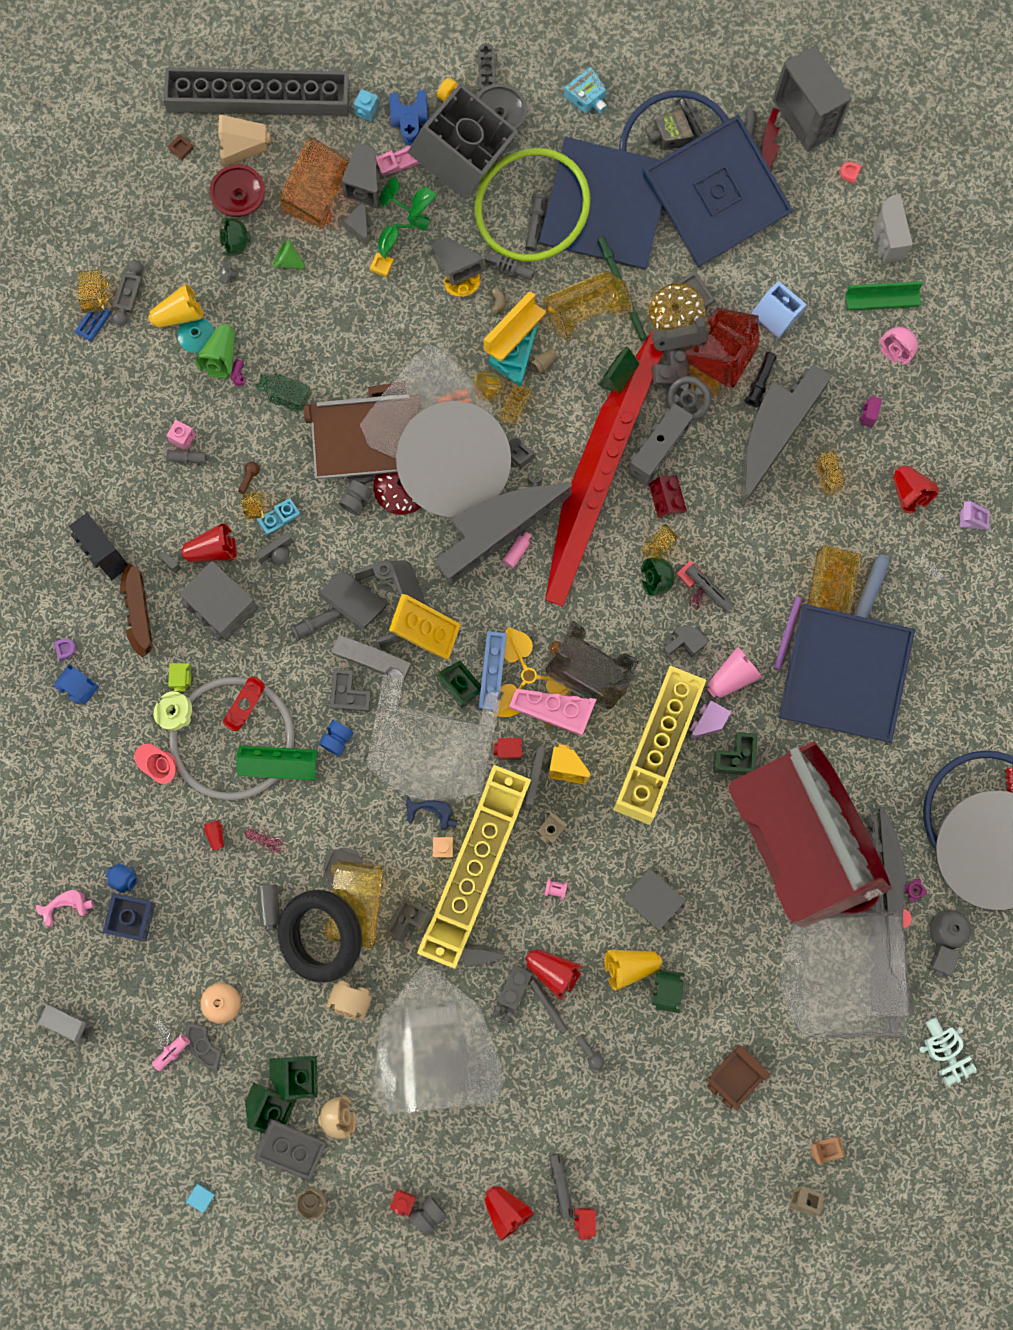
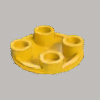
(463, 288)

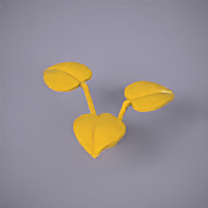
(516, 647)

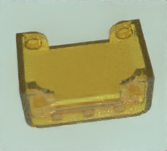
(361, 888)

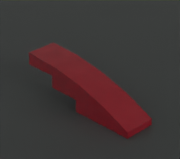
(768, 148)

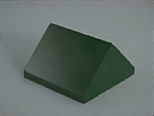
(619, 371)
(459, 683)

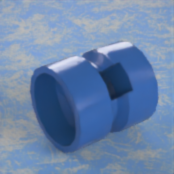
(336, 737)

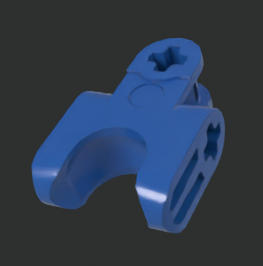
(409, 117)

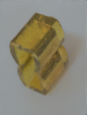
(828, 468)

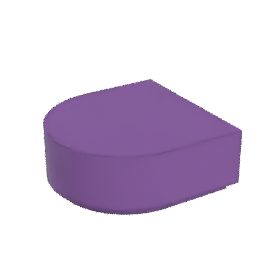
(65, 648)

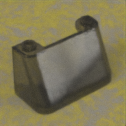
(589, 669)

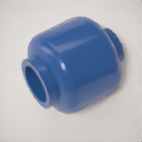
(121, 878)

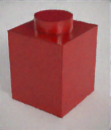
(508, 749)

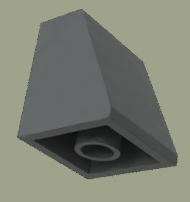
(361, 176)

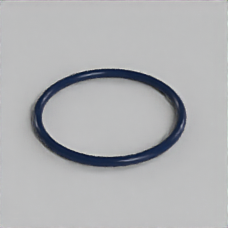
(667, 95)
(942, 773)

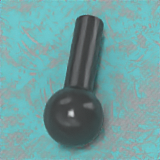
(595, 1061)

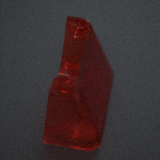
(729, 347)

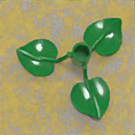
(420, 201)

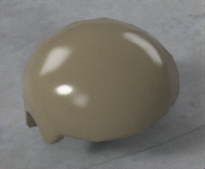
(311, 1203)

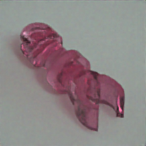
(252, 834)

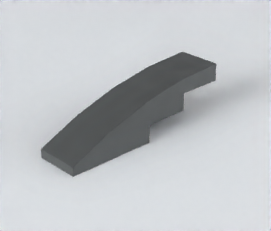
(478, 954)

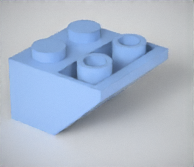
(779, 309)

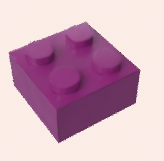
(871, 411)

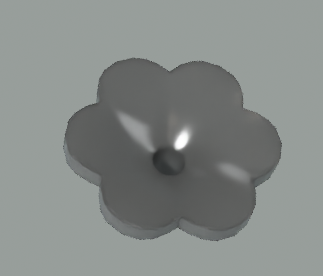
(227, 272)

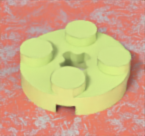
(179, 718)

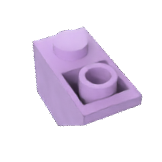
(711, 721)

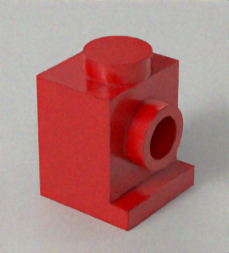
(402, 1202)
(585, 1223)

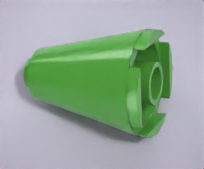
(218, 353)

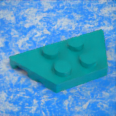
(516, 362)

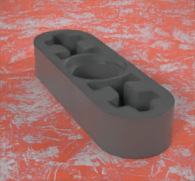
(486, 62)

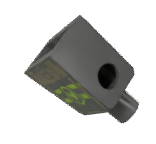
(671, 130)

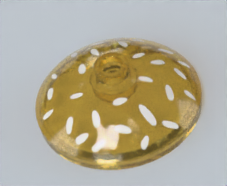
(686, 297)

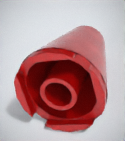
(211, 546)
(554, 971)

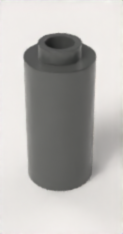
(268, 906)

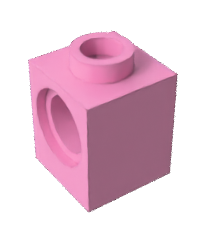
(180, 435)

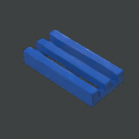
(97, 328)

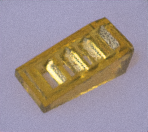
(522, 389)

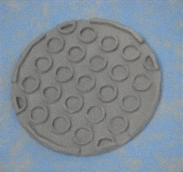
(452, 457)
(977, 849)

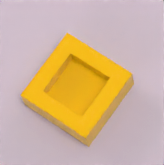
(380, 265)

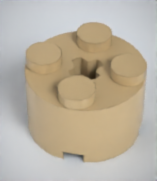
(349, 1001)

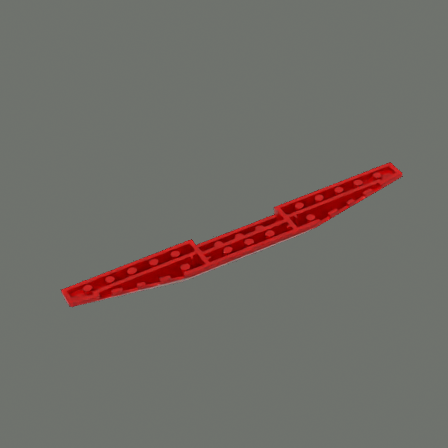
(597, 472)

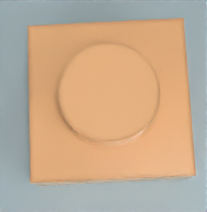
(442, 847)

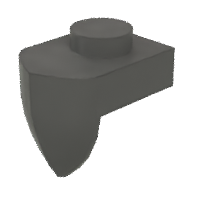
(520, 453)

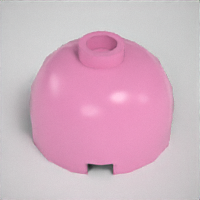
(899, 344)

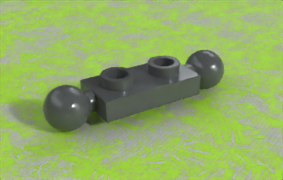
(127, 292)

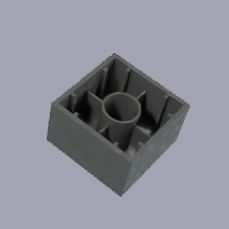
(462, 141)

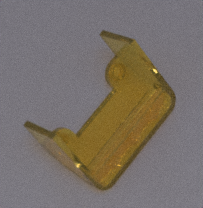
(585, 300)

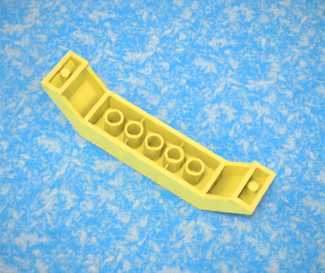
(474, 867)

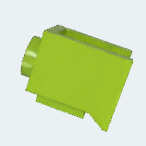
(179, 676)

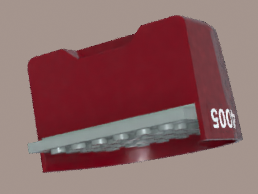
(809, 836)

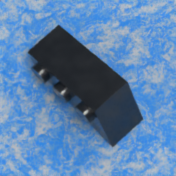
(98, 546)

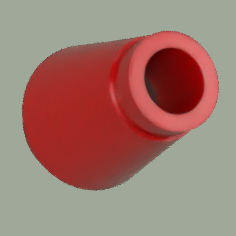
(214, 834)

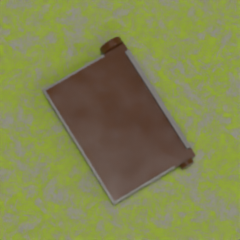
(339, 440)

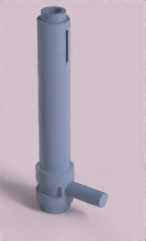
(872, 586)

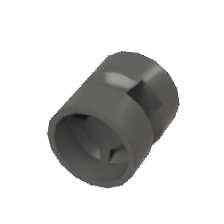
(355, 498)
(428, 1216)

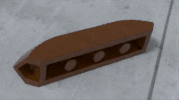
(140, 632)

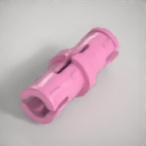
(180, 1043)

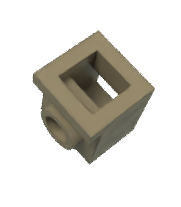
(557, 823)
(804, 1194)

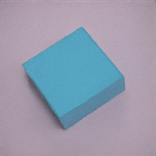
(200, 1198)

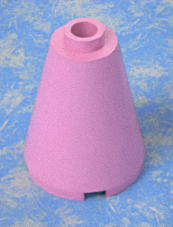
(733, 675)

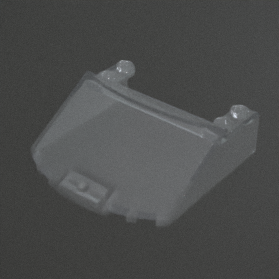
(427, 751)

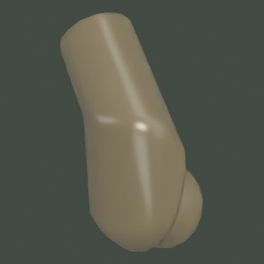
(500, 302)

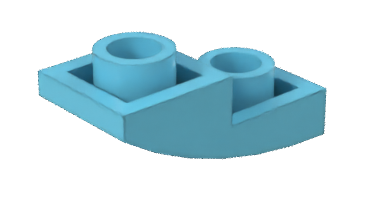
(278, 517)

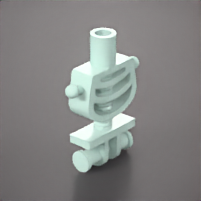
(937, 1033)

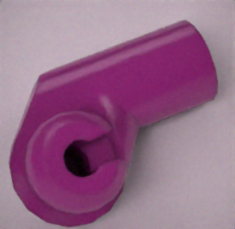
(236, 374)

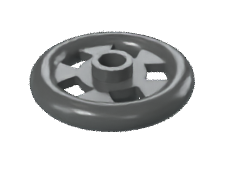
(702, 388)

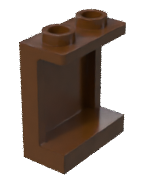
(736, 1077)

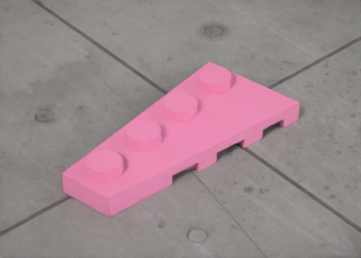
(558, 710)

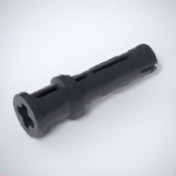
(758, 387)

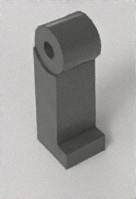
(680, 336)

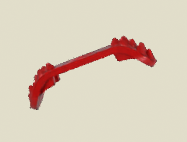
(237, 717)

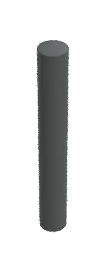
(548, 1006)

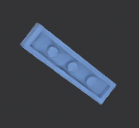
(492, 664)

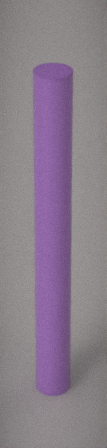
(788, 633)

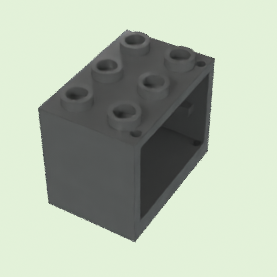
(217, 601)

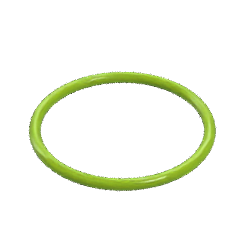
(502, 163)

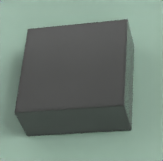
(170, 562)

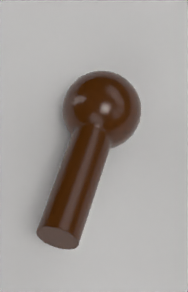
(251, 470)

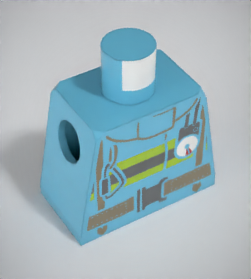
(586, 92)

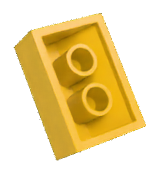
(567, 766)

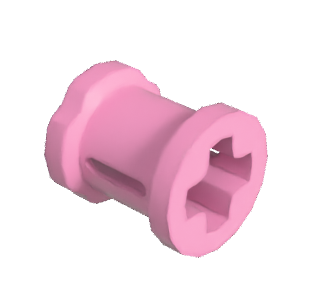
(555, 888)

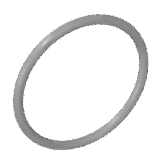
(231, 795)

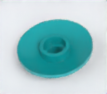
(191, 342)

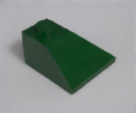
(294, 1077)
(264, 1105)

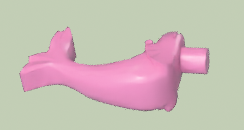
(72, 898)

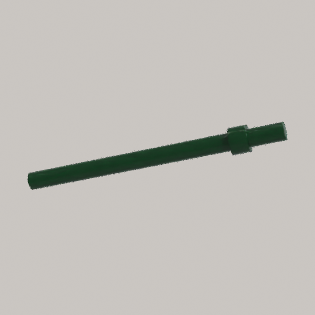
(608, 256)

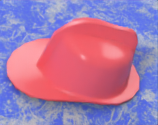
(156, 763)

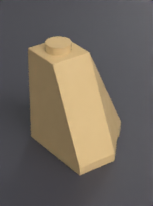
(241, 139)

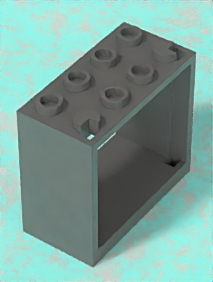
(811, 98)

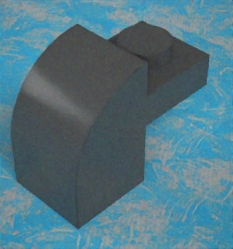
(688, 637)

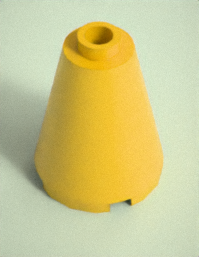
(176, 308)
(630, 966)

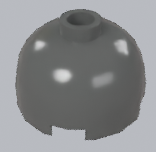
(950, 929)

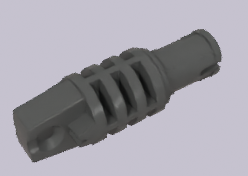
(508, 266)

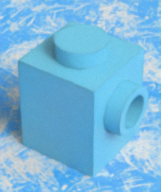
(366, 105)

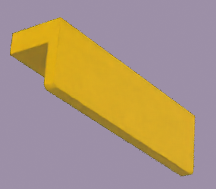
(513, 327)

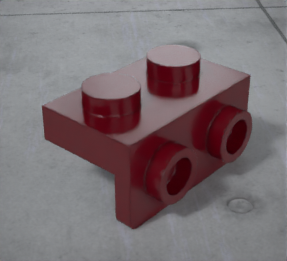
(667, 496)

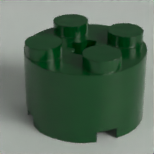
(669, 991)

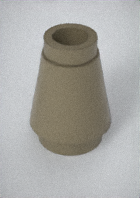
(541, 362)

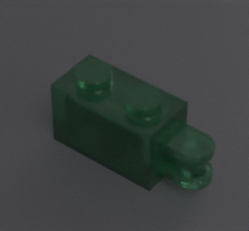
(285, 391)

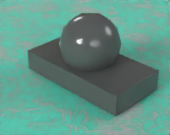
(276, 550)

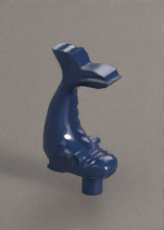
(438, 807)

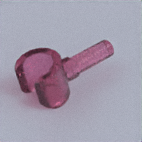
(697, 598)

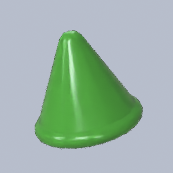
(288, 257)

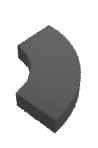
(201, 1046)

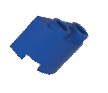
(76, 684)

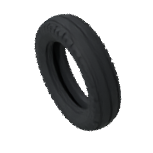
(291, 943)

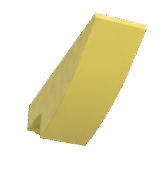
(659, 745)

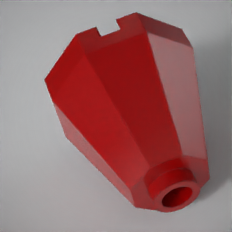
(913, 488)
(506, 1211)

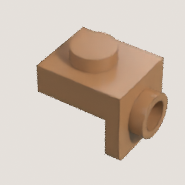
(827, 1150)

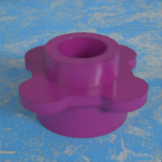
(916, 884)

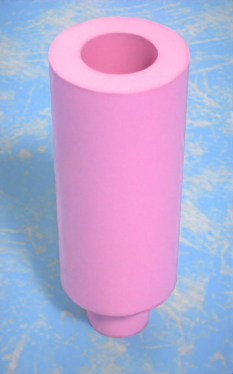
(517, 550)

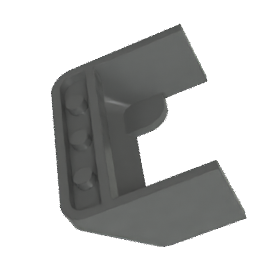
(405, 582)

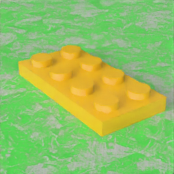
(424, 627)

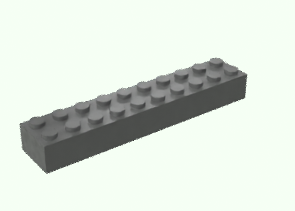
(256, 91)

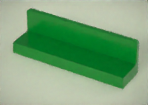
(883, 296)
(276, 762)

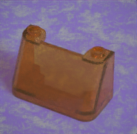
(313, 183)

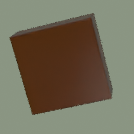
(180, 147)

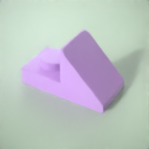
(974, 516)

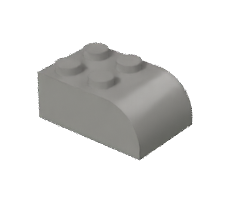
(892, 231)

